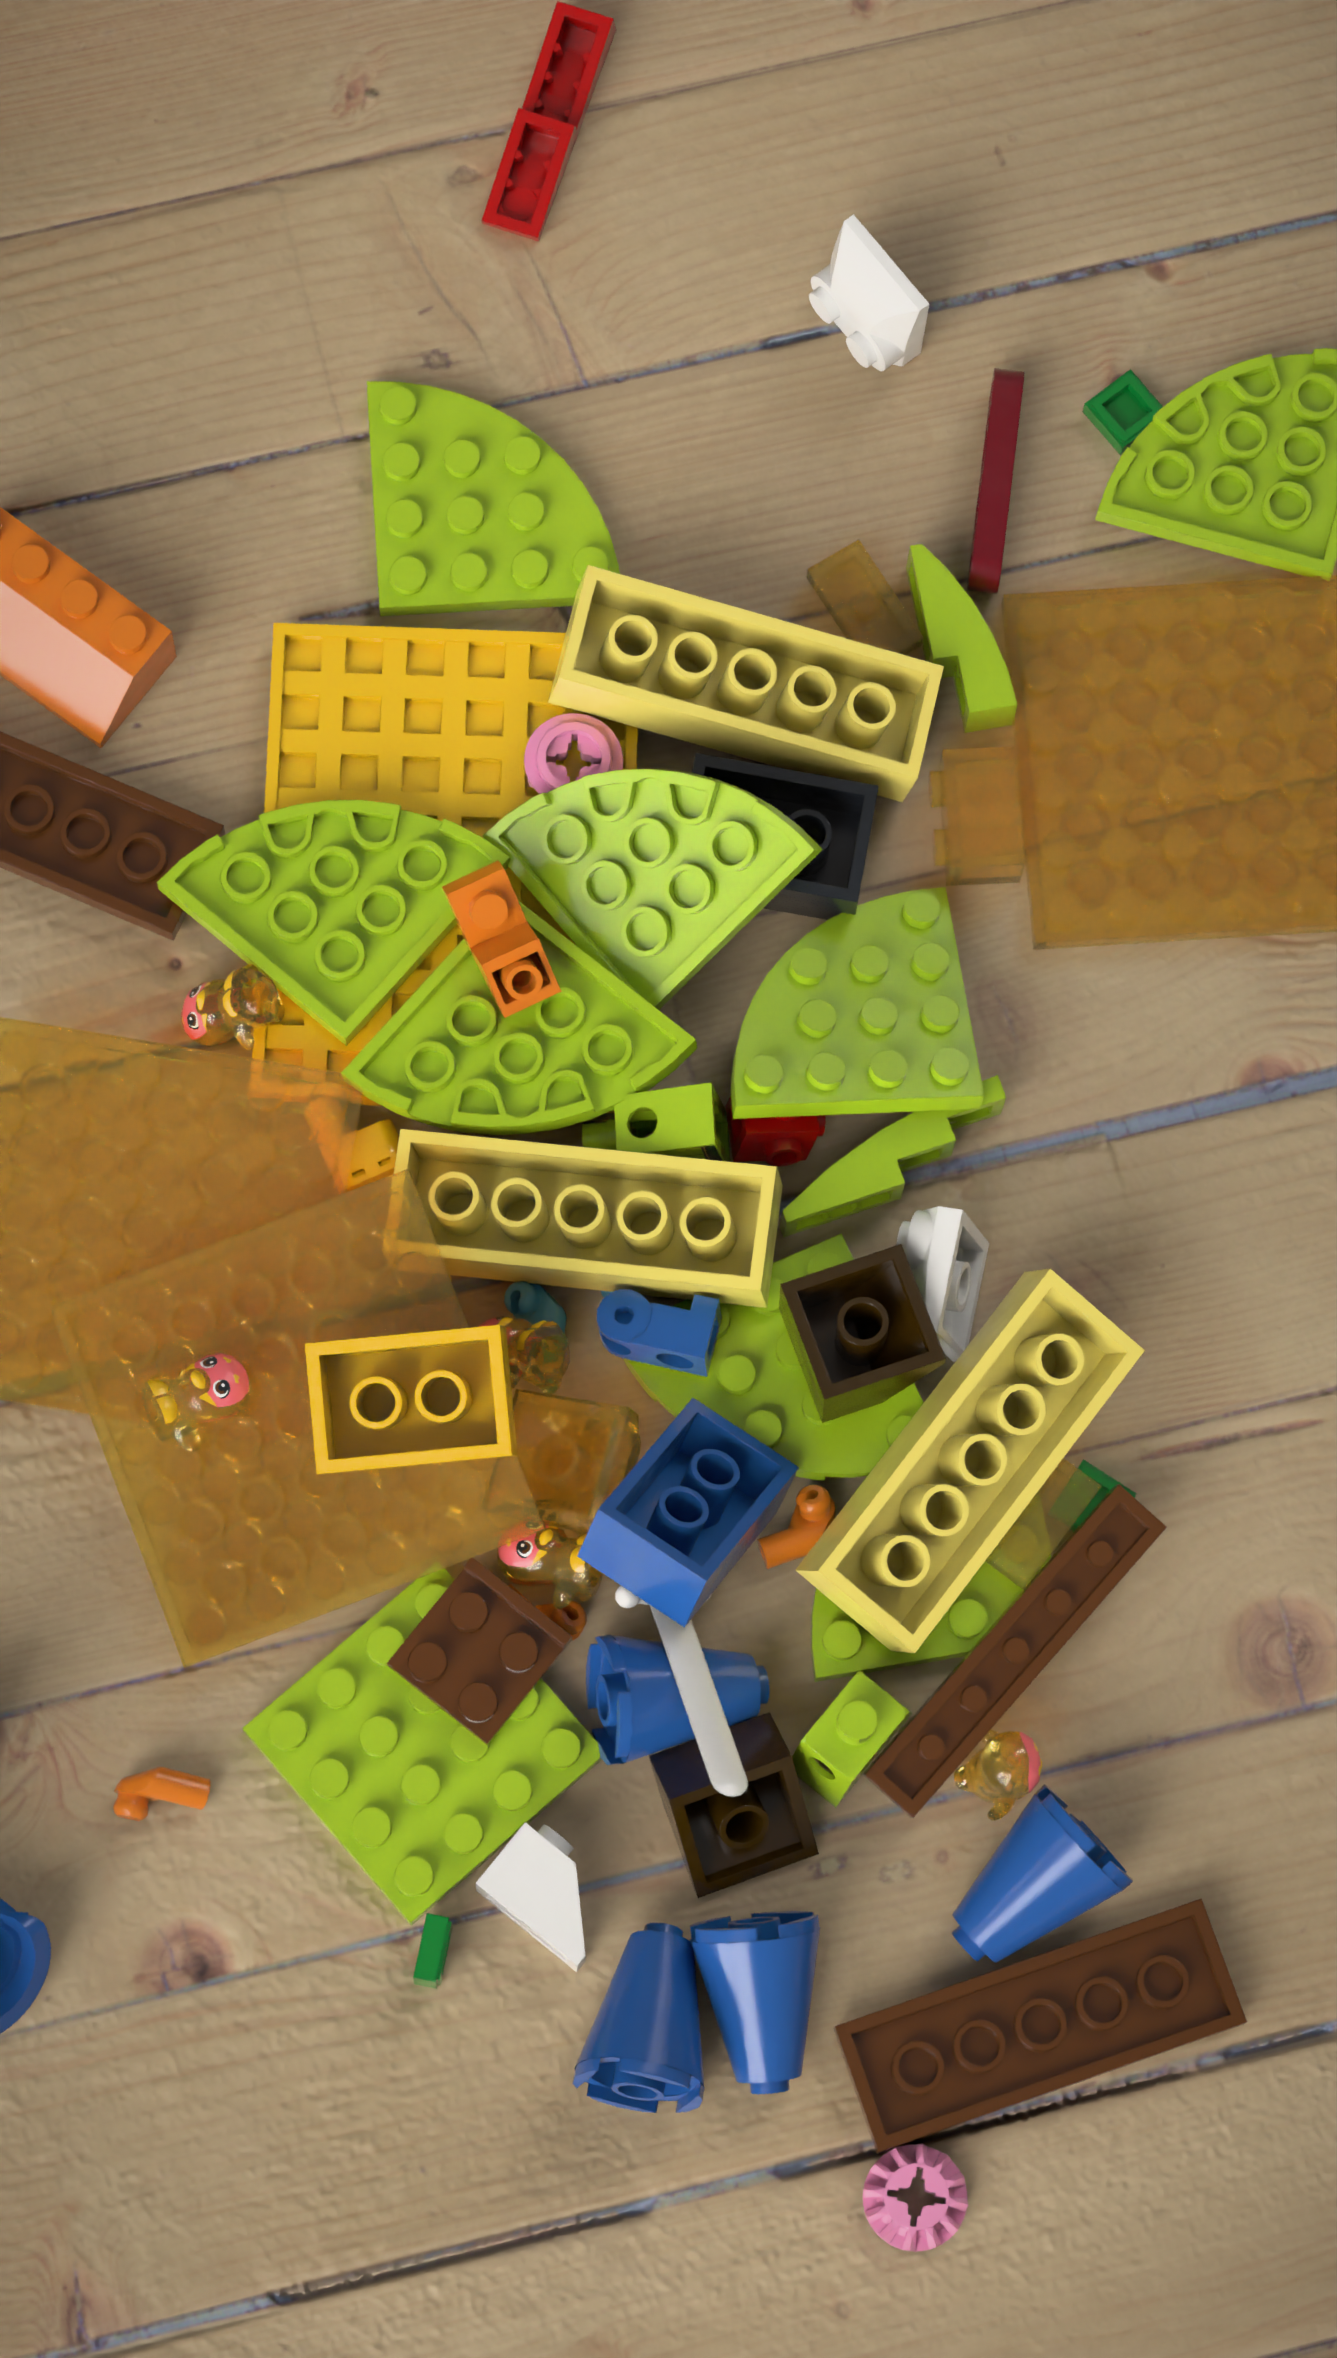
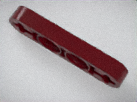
(995, 481)

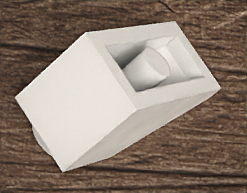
(539, 1891)

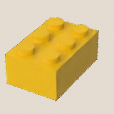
(411, 1399)

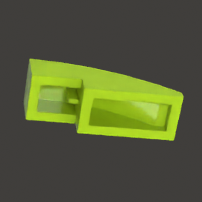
(960, 642)

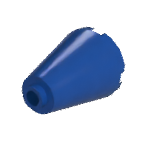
(641, 1701)
(1036, 1881)
(760, 1991)
(647, 2028)

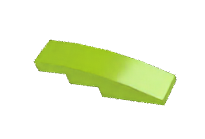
(874, 1169)

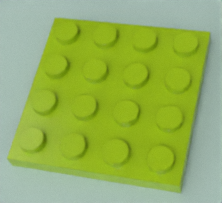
(400, 1776)

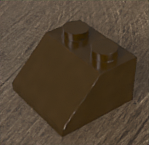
(860, 1331)
(742, 1835)

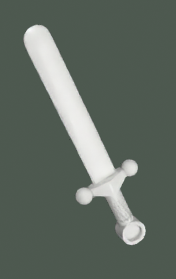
(699, 1699)

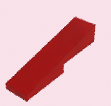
(549, 120)

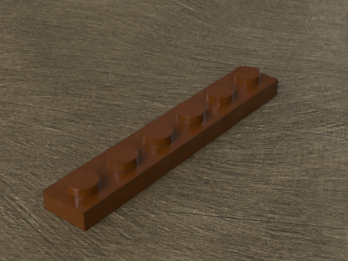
(1014, 1651)

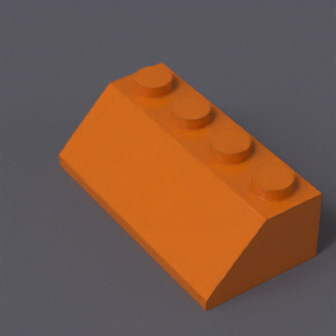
(73, 636)

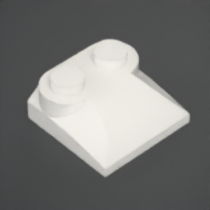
(870, 300)
(948, 1266)

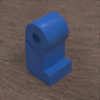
(660, 1332)

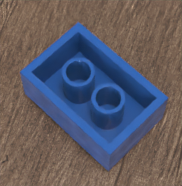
(687, 1512)

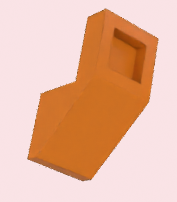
(501, 939)

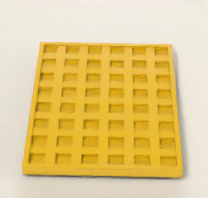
(412, 724)

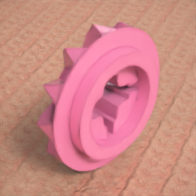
(554, 739)
(890, 2217)

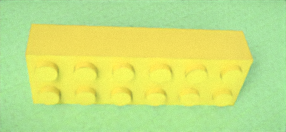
(745, 683)
(597, 1216)
(970, 1460)

